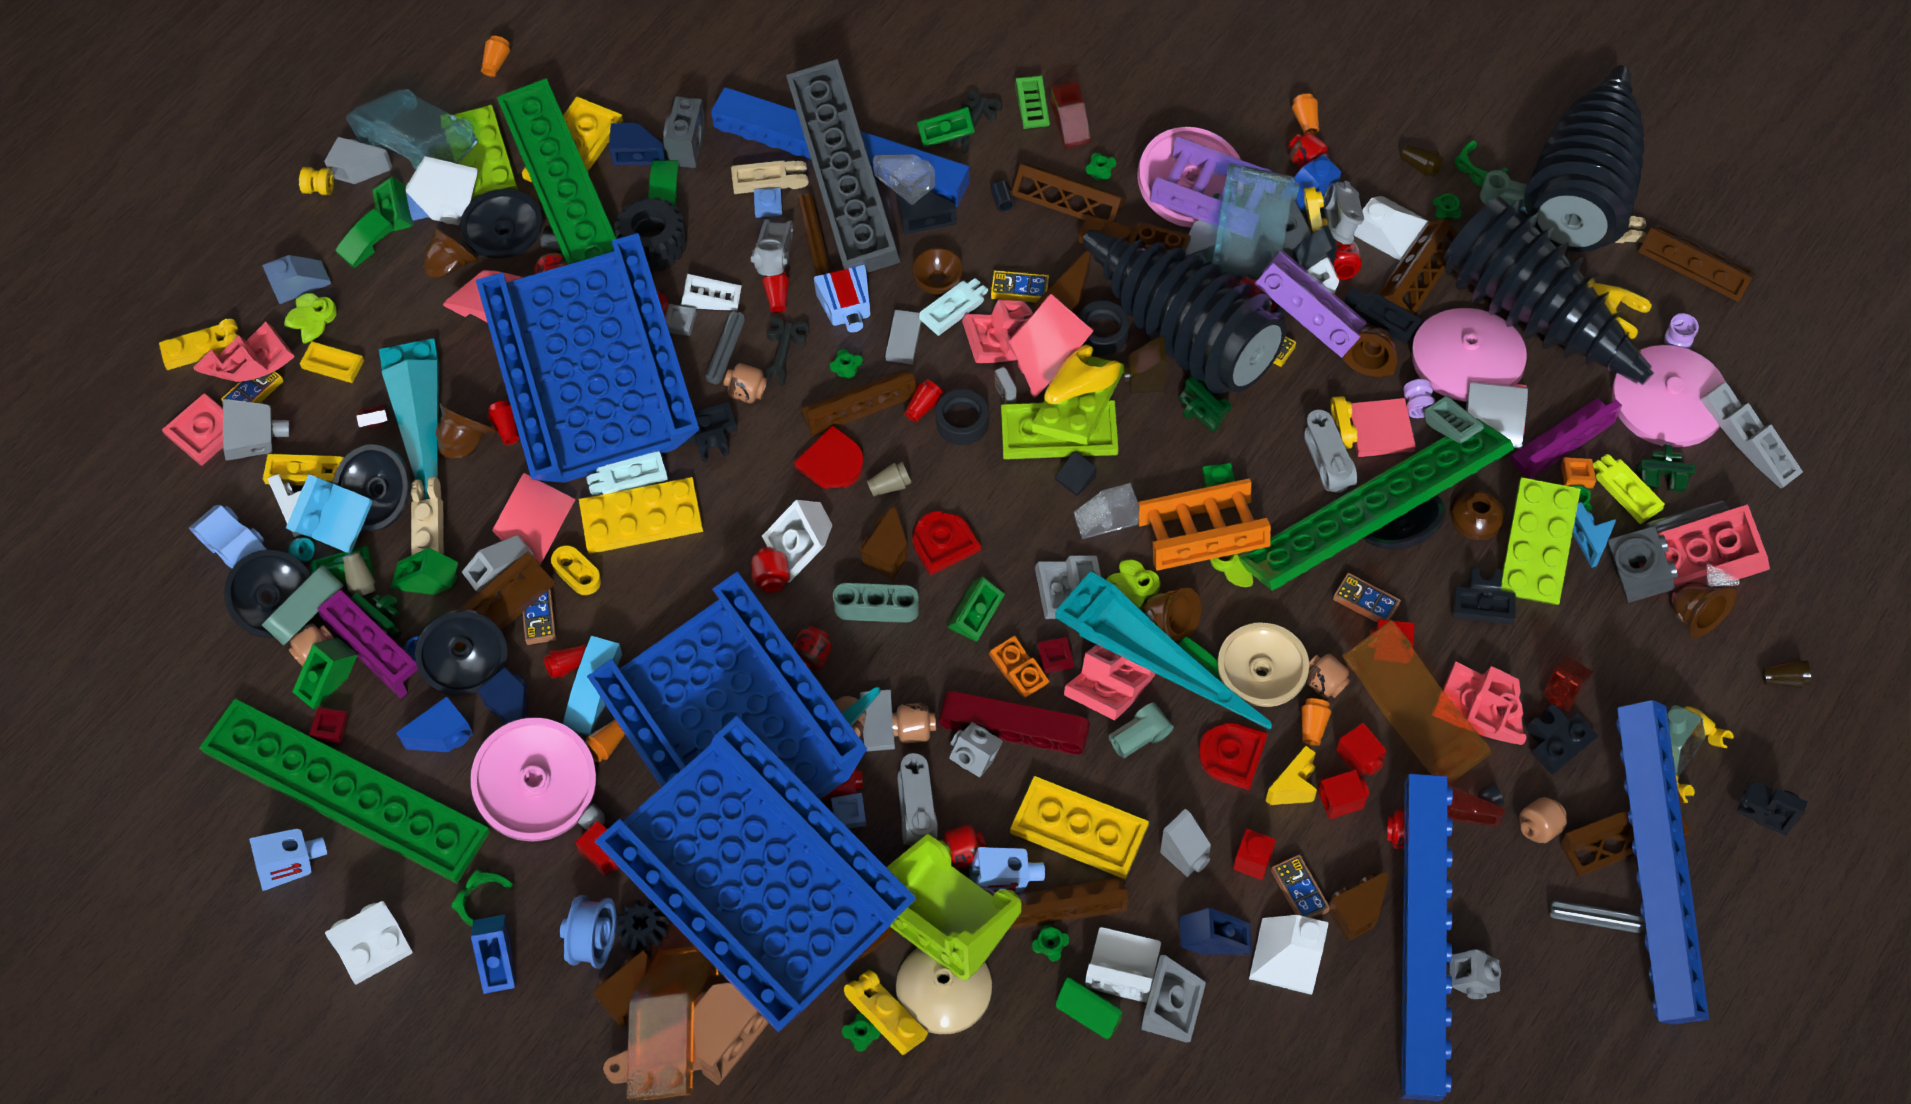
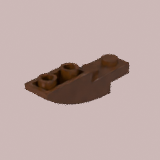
(1145, 232)

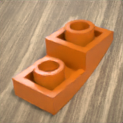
(1018, 667)

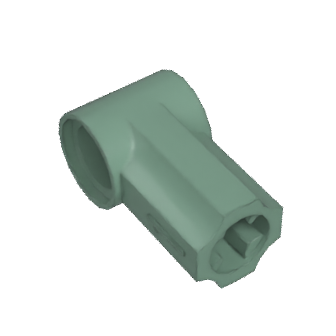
(1499, 184)
(1146, 727)

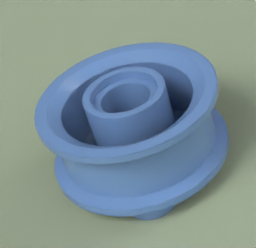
(589, 931)

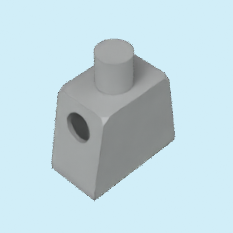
(249, 429)

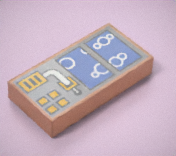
(1366, 599)
(539, 620)
(1300, 888)

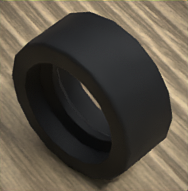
(1111, 311)
(965, 435)

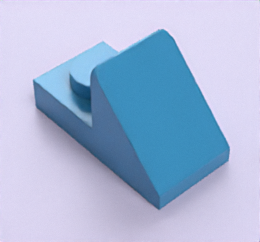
(1591, 538)

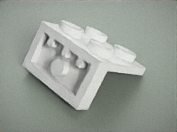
(369, 941)
(1123, 964)

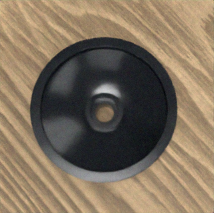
(499, 214)
(366, 472)
(1410, 528)
(257, 574)
(464, 668)

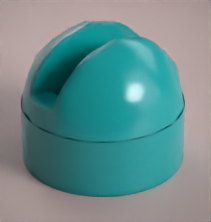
(301, 544)

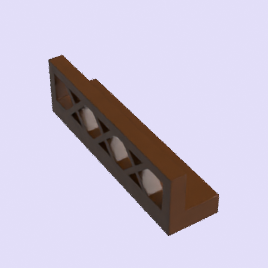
(1068, 184)
(1416, 261)
(1697, 262)
(859, 402)
(518, 594)
(1599, 832)
(1071, 903)

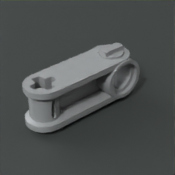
(1342, 211)
(773, 247)
(1329, 452)
(915, 799)

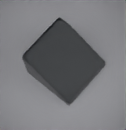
(1076, 474)

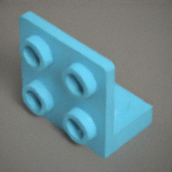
(329, 513)

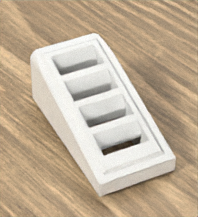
(701, 301)

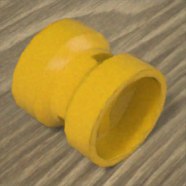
(316, 180)

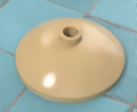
(1264, 649)
(940, 1006)

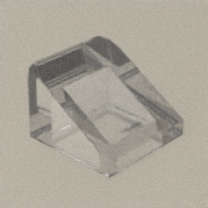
(1718, 577)

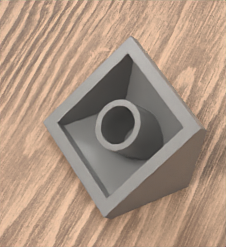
(1173, 1001)

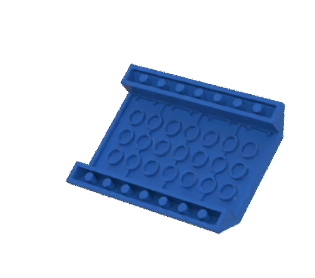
(588, 363)
(724, 667)
(757, 874)

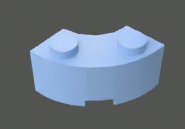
(226, 536)

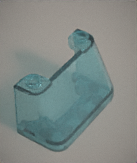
(412, 128)
(1252, 220)

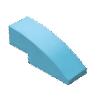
(584, 701)

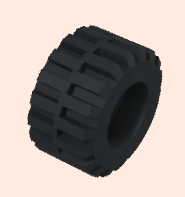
(654, 216)

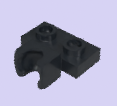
(713, 425)
(1484, 600)
(1559, 738)
(1773, 811)

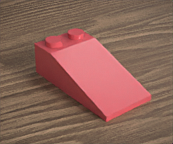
(1722, 540)

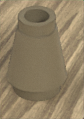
(889, 480)
(358, 575)

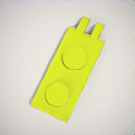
(1627, 488)

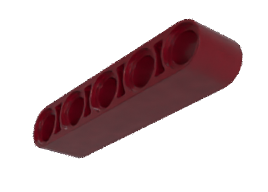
(1016, 722)

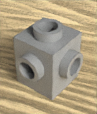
(975, 749)
(1475, 973)

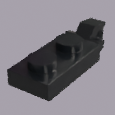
(1383, 314)

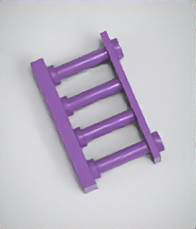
(1193, 201)
(1311, 303)

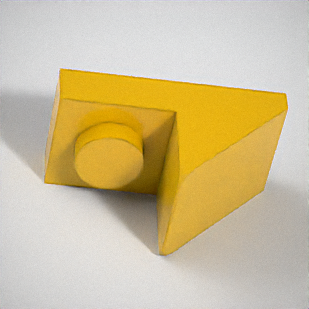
(1292, 784)

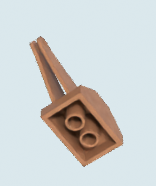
(721, 1034)

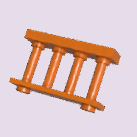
(1207, 544)

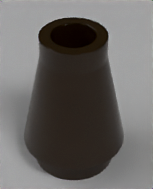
(1423, 160)
(1789, 673)

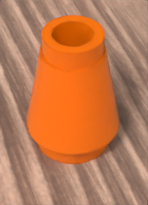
(494, 55)
(1306, 111)
(1314, 720)
(604, 741)

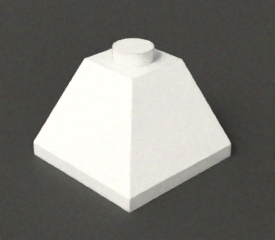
(442, 189)
(1389, 226)
(799, 533)
(1289, 952)

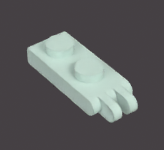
(953, 306)
(628, 474)

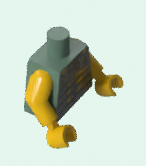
(1687, 733)

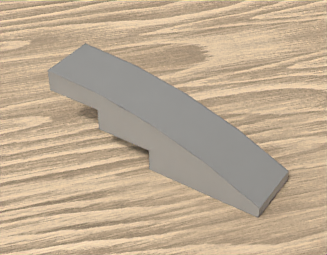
(1748, 433)

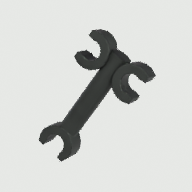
(977, 108)
(784, 333)

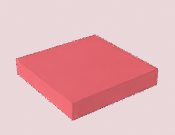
(1382, 427)
(198, 429)

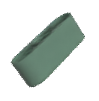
(302, 605)
(887, 611)

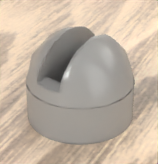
(590, 816)

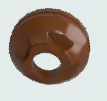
(935, 262)
(1474, 524)

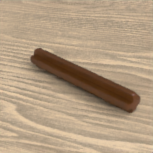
(814, 234)

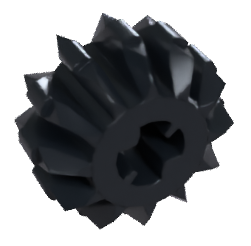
(641, 915)

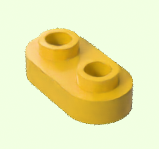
(1313, 202)
(1341, 413)
(577, 572)

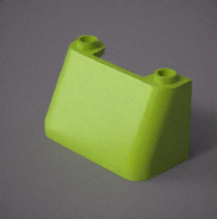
(951, 914)

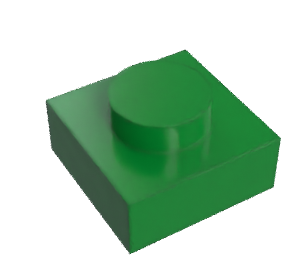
(1217, 474)

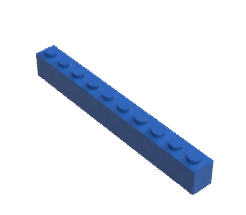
(782, 129)
(1662, 864)
(1426, 939)

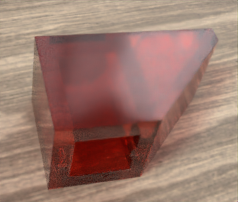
(1070, 114)
(1567, 683)

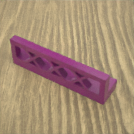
(1565, 437)
(368, 641)

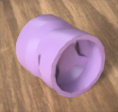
(1681, 331)
(1419, 396)

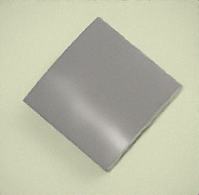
(1500, 408)
(1059, 579)

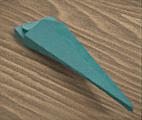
(413, 387)
(1115, 623)

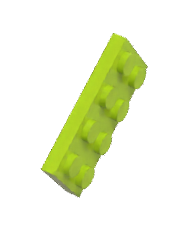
(488, 154)
(1077, 416)
(1022, 443)
(1540, 540)

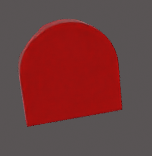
(832, 460)
(943, 540)
(1232, 753)

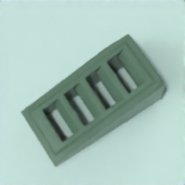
(1436, 415)

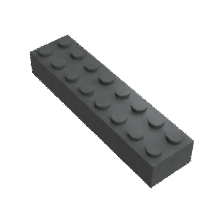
(842, 167)

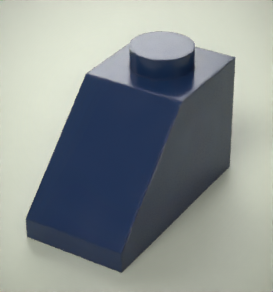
(634, 145)
(505, 697)
(1215, 933)

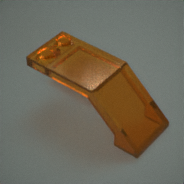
(1416, 704)
(663, 1024)

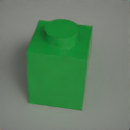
(425, 573)
(324, 671)

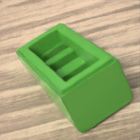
(1030, 84)

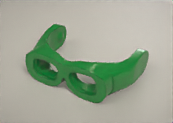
(1463, 159)
(475, 880)

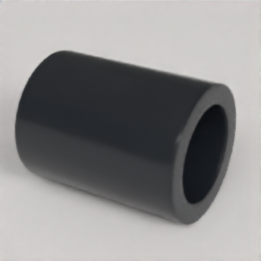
(1002, 196)

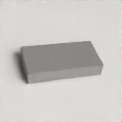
(903, 337)
(878, 725)

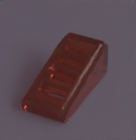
(1474, 810)

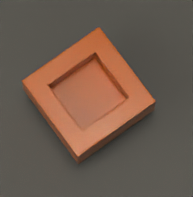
(1578, 472)

